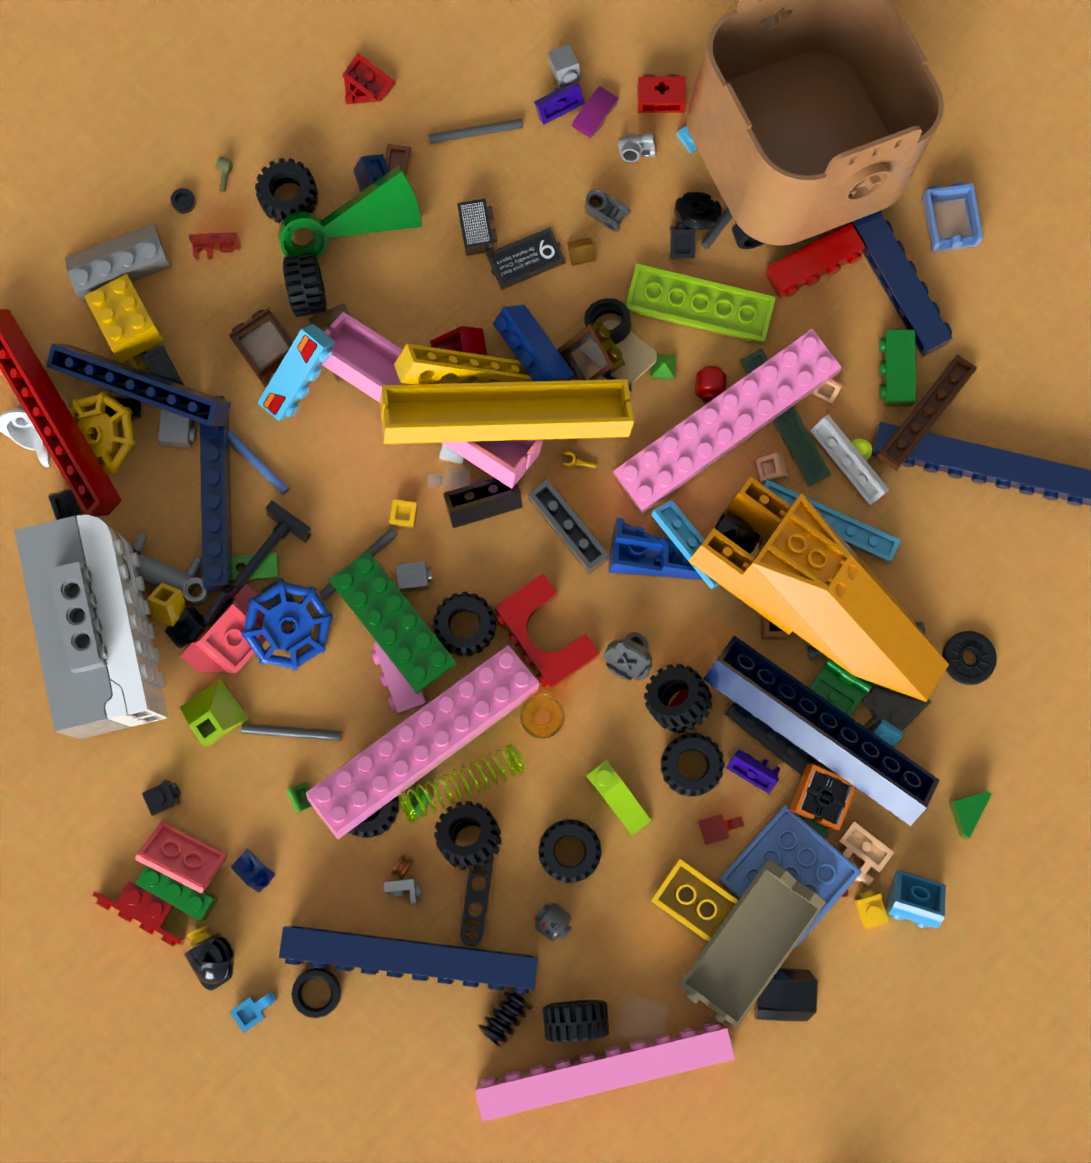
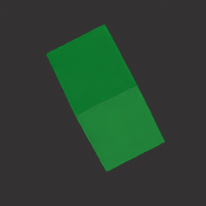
(968, 812)

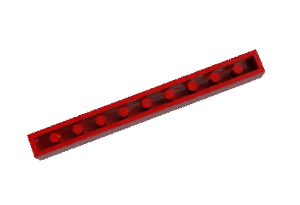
(54, 421)

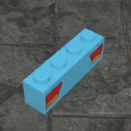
(296, 372)

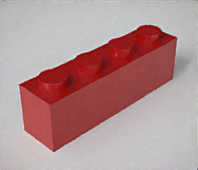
(815, 261)

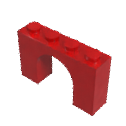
(552, 666)

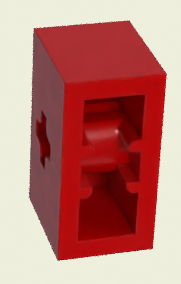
(671, 101)

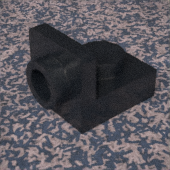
(682, 241)
(162, 797)

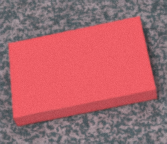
(181, 857)

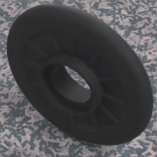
(984, 653)

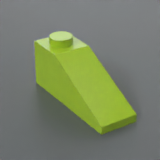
(618, 797)

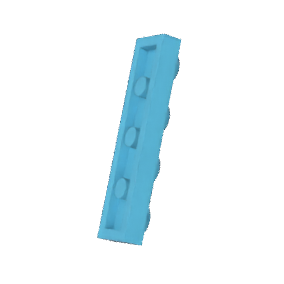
(681, 533)

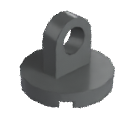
(629, 657)

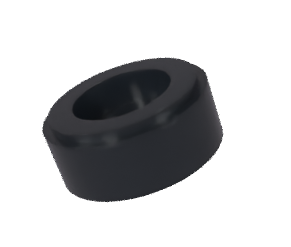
(183, 200)

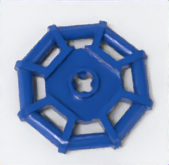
(289, 611)

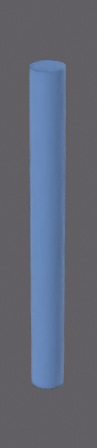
(257, 463)

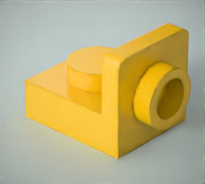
(871, 909)

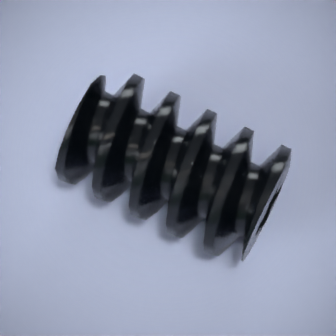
(505, 1017)

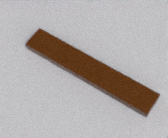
(926, 412)

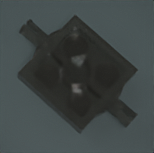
(892, 707)

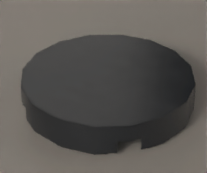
(697, 211)

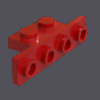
(144, 907)

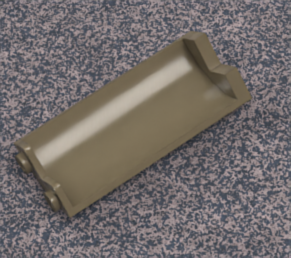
(751, 944)

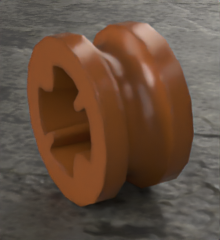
(402, 866)

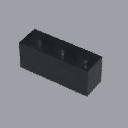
(481, 501)

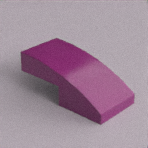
(595, 111)

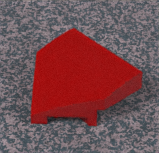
(365, 82)

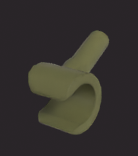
(226, 167)

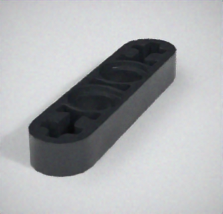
(476, 896)

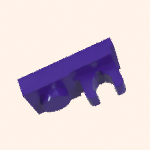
(559, 102)
(753, 771)

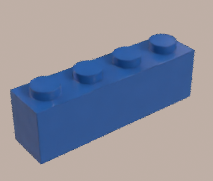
(531, 345)

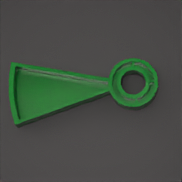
(379, 208)

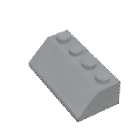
(134, 253)

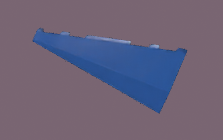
(644, 554)

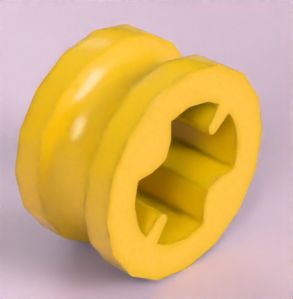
(199, 935)

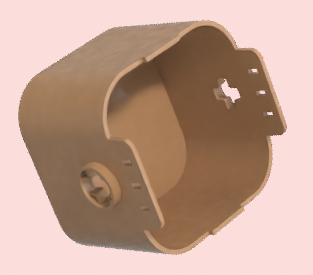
(811, 113)

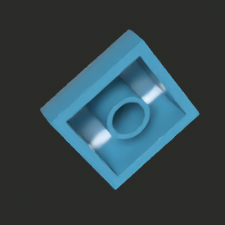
(916, 900)

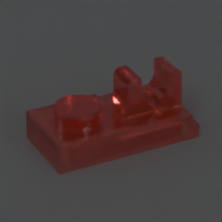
(221, 241)

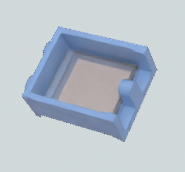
(952, 217)

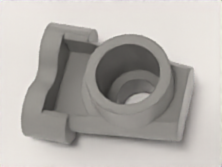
(635, 145)

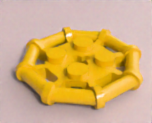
(106, 427)

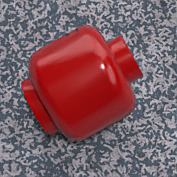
(710, 383)

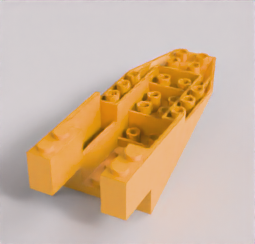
(822, 592)

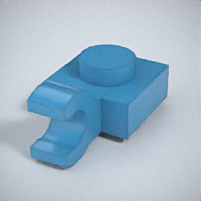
(250, 1011)

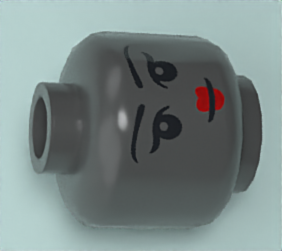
(553, 922)

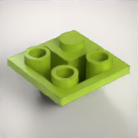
(213, 713)

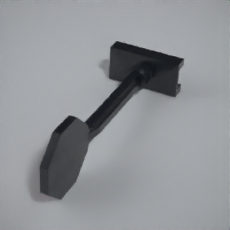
(286, 524)

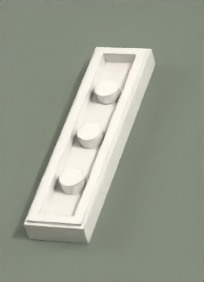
(849, 460)

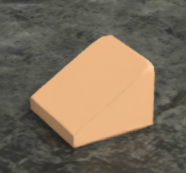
(772, 467)

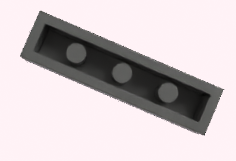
(568, 526)

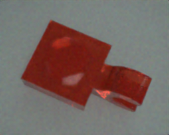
(715, 828)

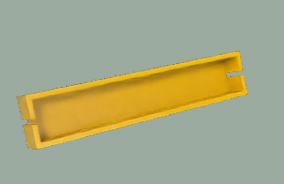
(505, 411)

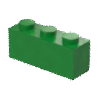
(897, 368)
(177, 894)

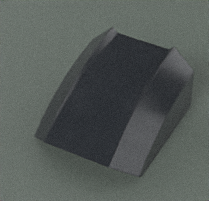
(788, 996)

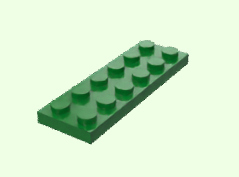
(392, 622)

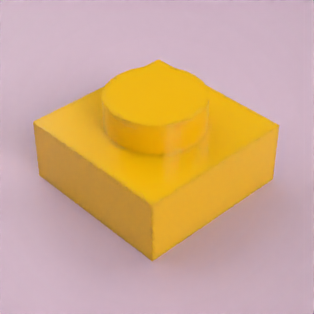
(403, 513)

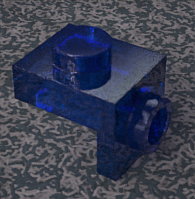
(253, 871)

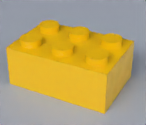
(123, 318)
(693, 900)

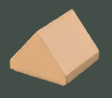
(828, 390)

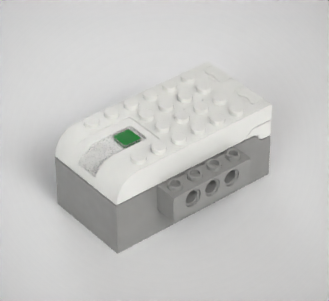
(91, 626)

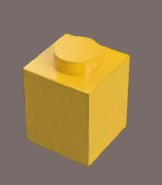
(166, 604)

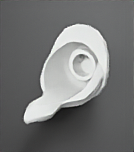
(21, 430)

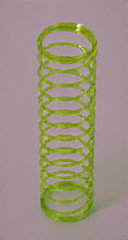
(406, 802)

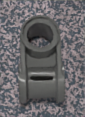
(607, 211)

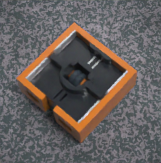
(822, 796)

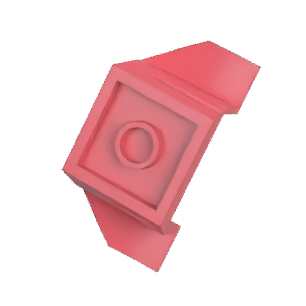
(222, 645)

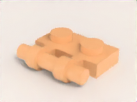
(867, 848)

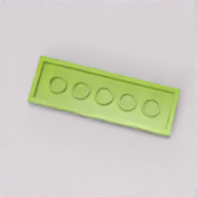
(700, 303)

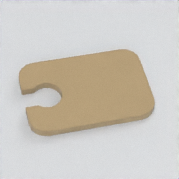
(635, 353)

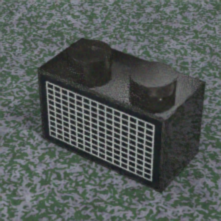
(475, 226)

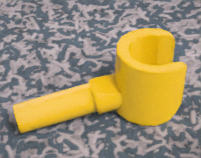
(578, 462)

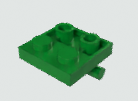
(840, 687)

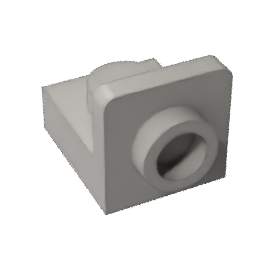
(399, 888)

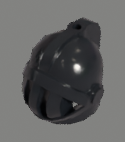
(737, 531)
(212, 961)

